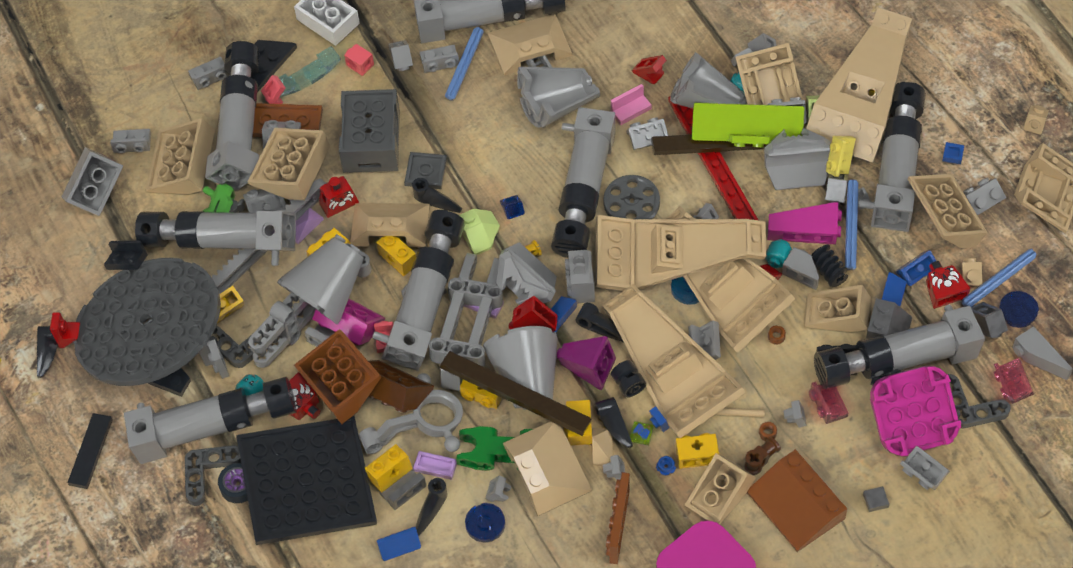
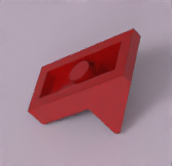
(650, 68)
(63, 331)

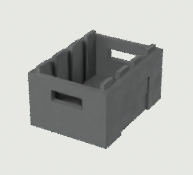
(381, 143)

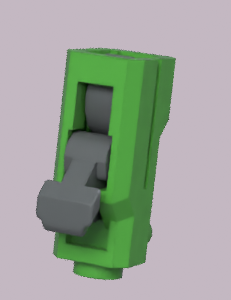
(223, 199)

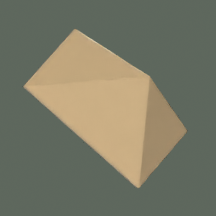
(601, 446)

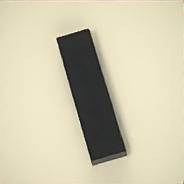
(90, 451)

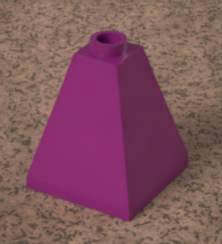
(588, 359)

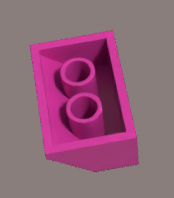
(355, 322)

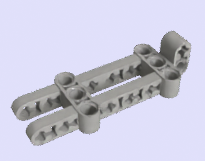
(466, 292)
(286, 324)

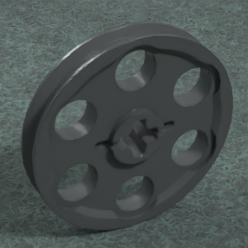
(636, 193)

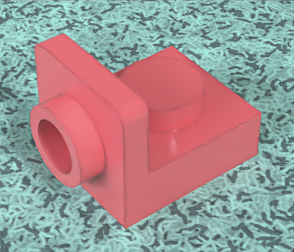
(273, 89)
(385, 328)

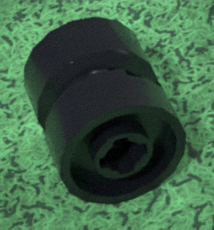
(628, 378)

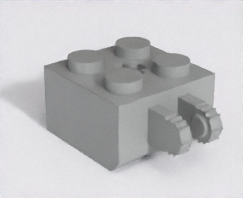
(580, 276)

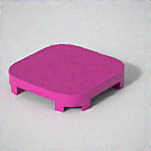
(914, 410)
(705, 547)

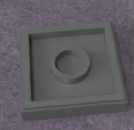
(426, 166)

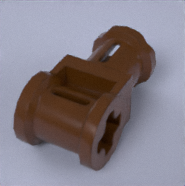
(759, 457)

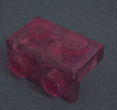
(1013, 380)
(828, 402)

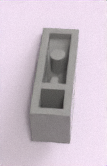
(1038, 352)

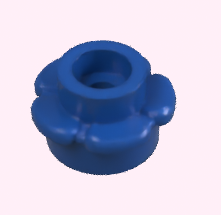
(666, 460)

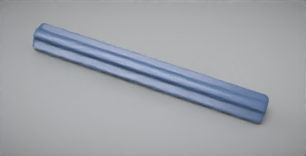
(464, 63)
(851, 225)
(999, 278)

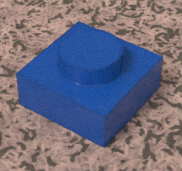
(953, 153)
(658, 419)

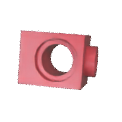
(359, 59)

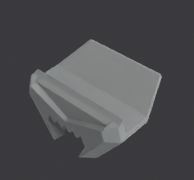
(797, 160)
(525, 275)

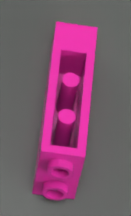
(806, 224)

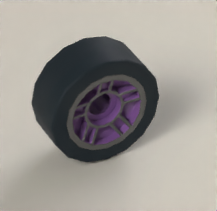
(227, 484)

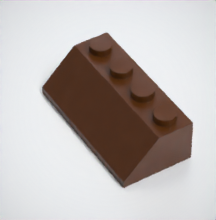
(399, 388)

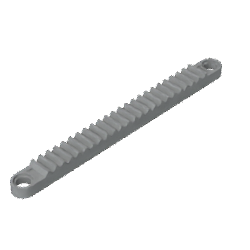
(248, 257)

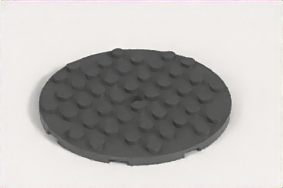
(183, 315)

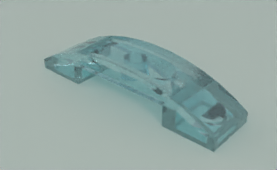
(311, 73)

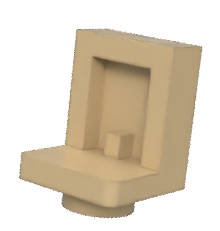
(1036, 119)
(971, 271)

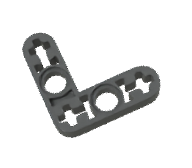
(235, 350)
(969, 412)
(203, 463)

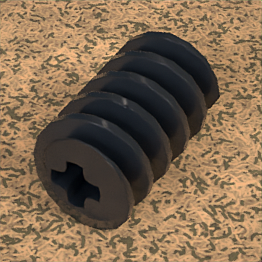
(829, 266)

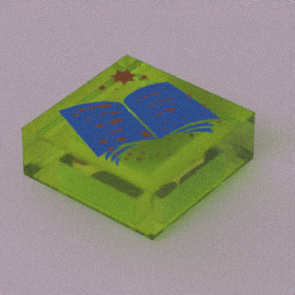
(641, 433)

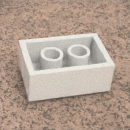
(327, 18)

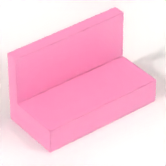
(630, 105)

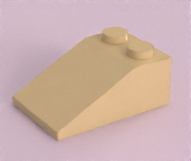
(839, 309)
(719, 489)

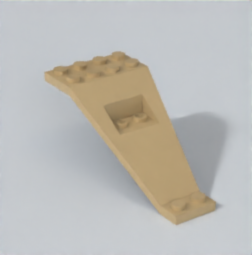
(871, 66)
(637, 248)
(737, 296)
(677, 371)

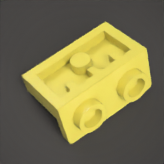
(840, 155)

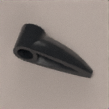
(428, 195)
(593, 320)
(45, 349)
(612, 419)
(432, 504)

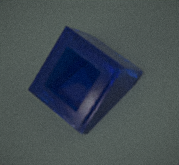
(512, 207)

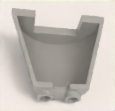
(704, 84)
(553, 92)
(326, 277)
(526, 357)

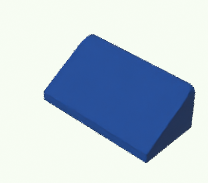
(916, 268)
(894, 289)
(563, 308)
(399, 544)

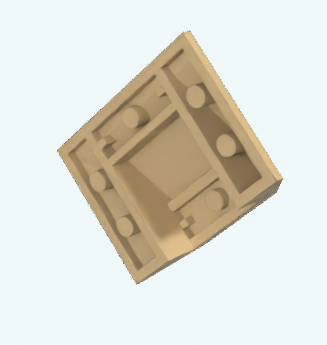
(529, 41)
(769, 75)
(1048, 187)
(390, 220)
(548, 467)

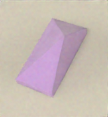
(306, 224)

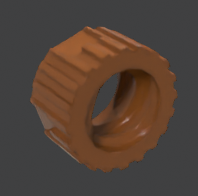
(774, 340)
(767, 425)

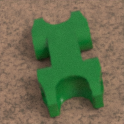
(488, 448)

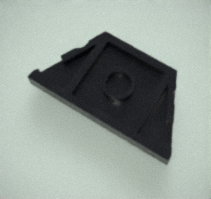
(272, 57)

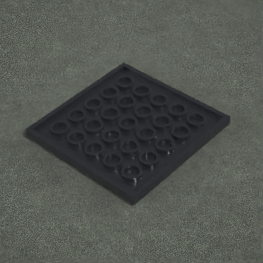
(305, 480)

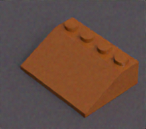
(339, 375)
(797, 501)

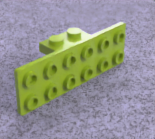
(745, 122)

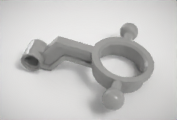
(375, 440)

